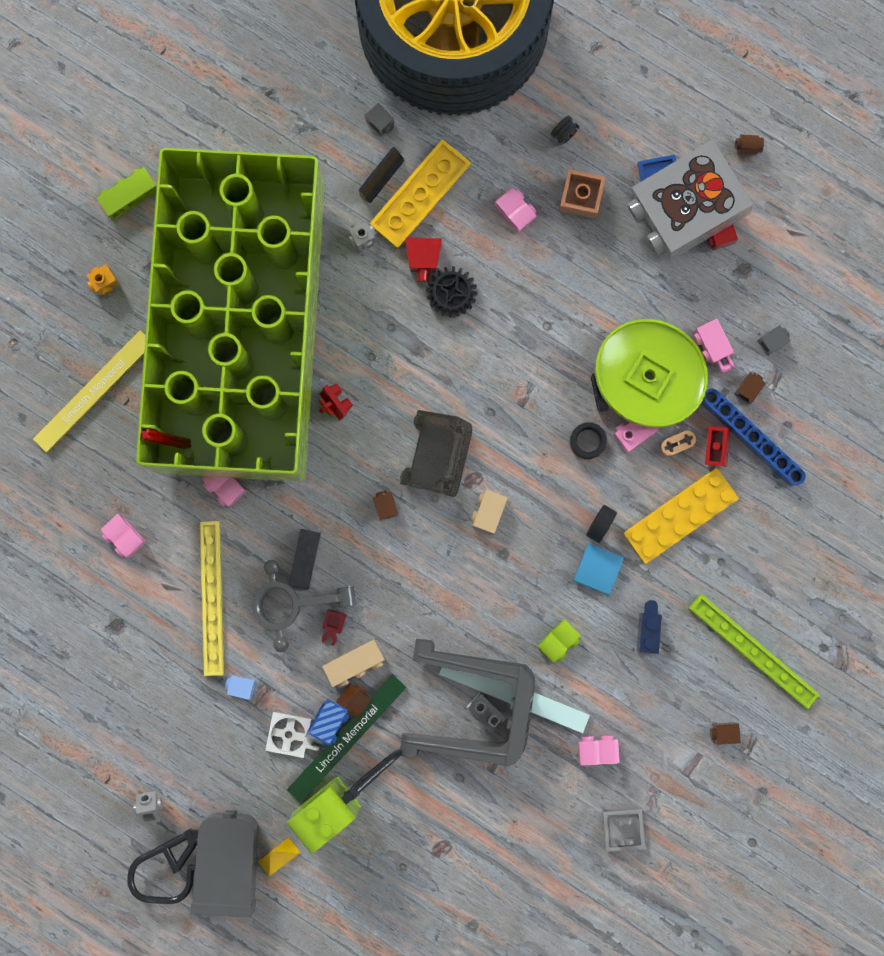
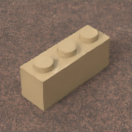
(354, 664)

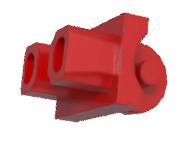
(332, 404)

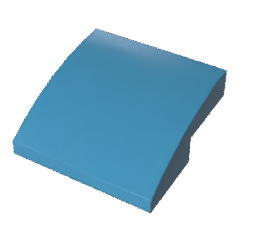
(598, 569)

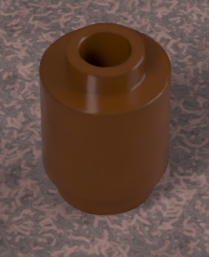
(749, 144)

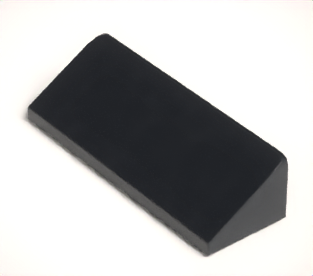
(381, 175)
(304, 558)

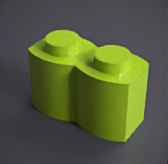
(559, 640)

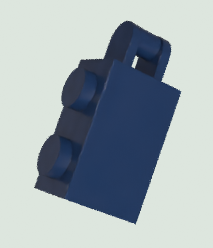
(649, 629)

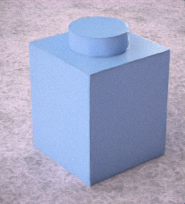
(240, 686)

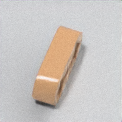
(680, 447)

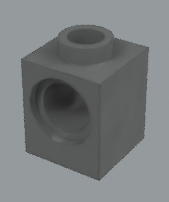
(380, 120)
(774, 340)

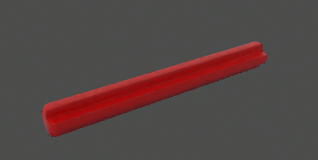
(165, 439)

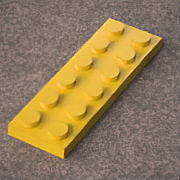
(420, 194)
(680, 515)

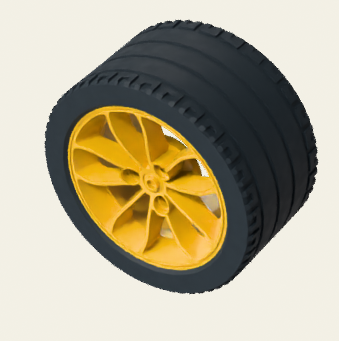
(453, 79)

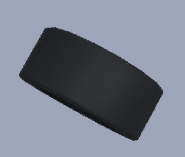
(588, 426)
(601, 523)

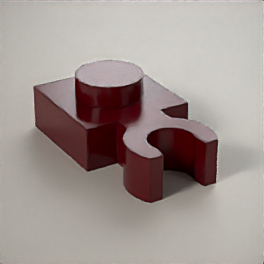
(334, 624)

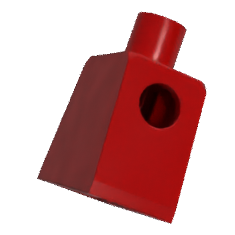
(423, 256)

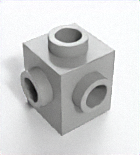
(362, 242)
(148, 808)

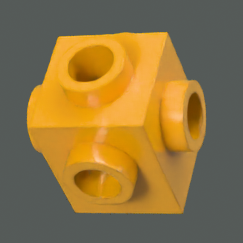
(102, 280)

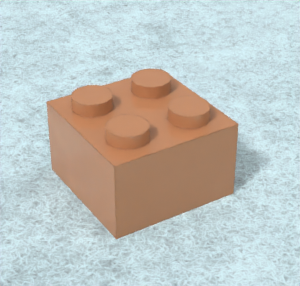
(582, 194)

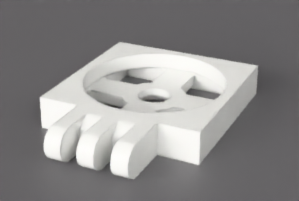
(307, 743)

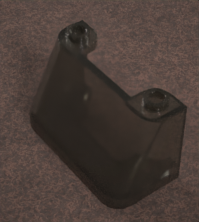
(438, 453)

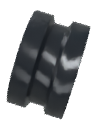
(564, 130)

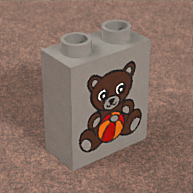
(689, 201)

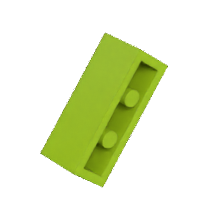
(127, 193)

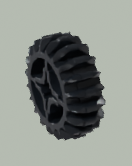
(444, 289)

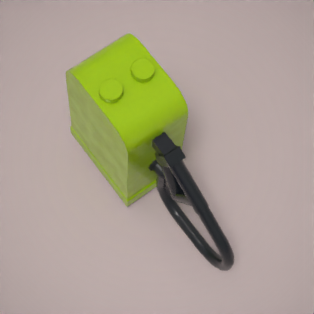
(333, 807)

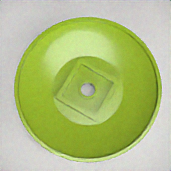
(665, 353)

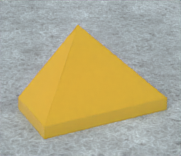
(279, 856)

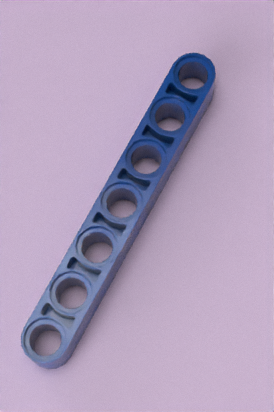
(762, 439)

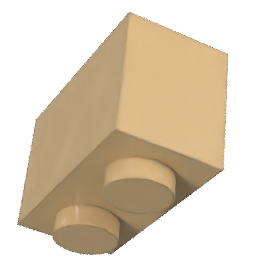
(489, 511)

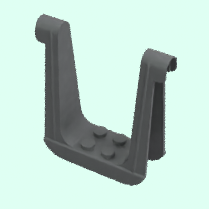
(501, 753)

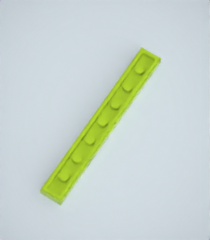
(754, 651)

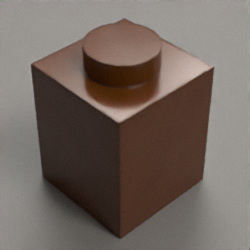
(750, 387)
(385, 505)
(354, 699)
(725, 733)

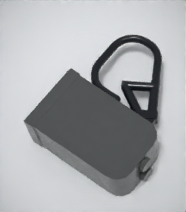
(222, 869)

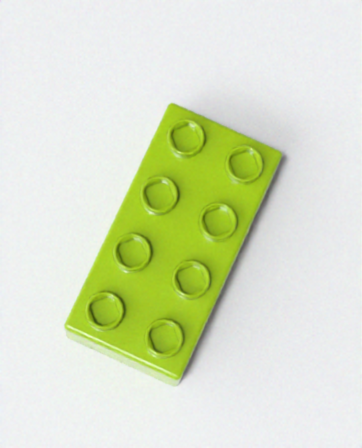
(232, 314)

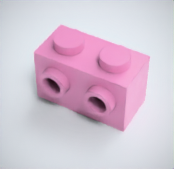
(632, 435)

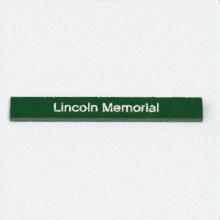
(346, 739)

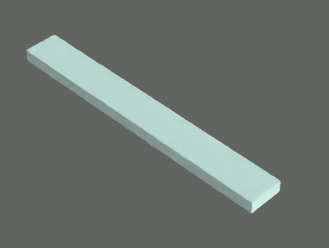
(504, 691)

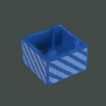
(327, 723)

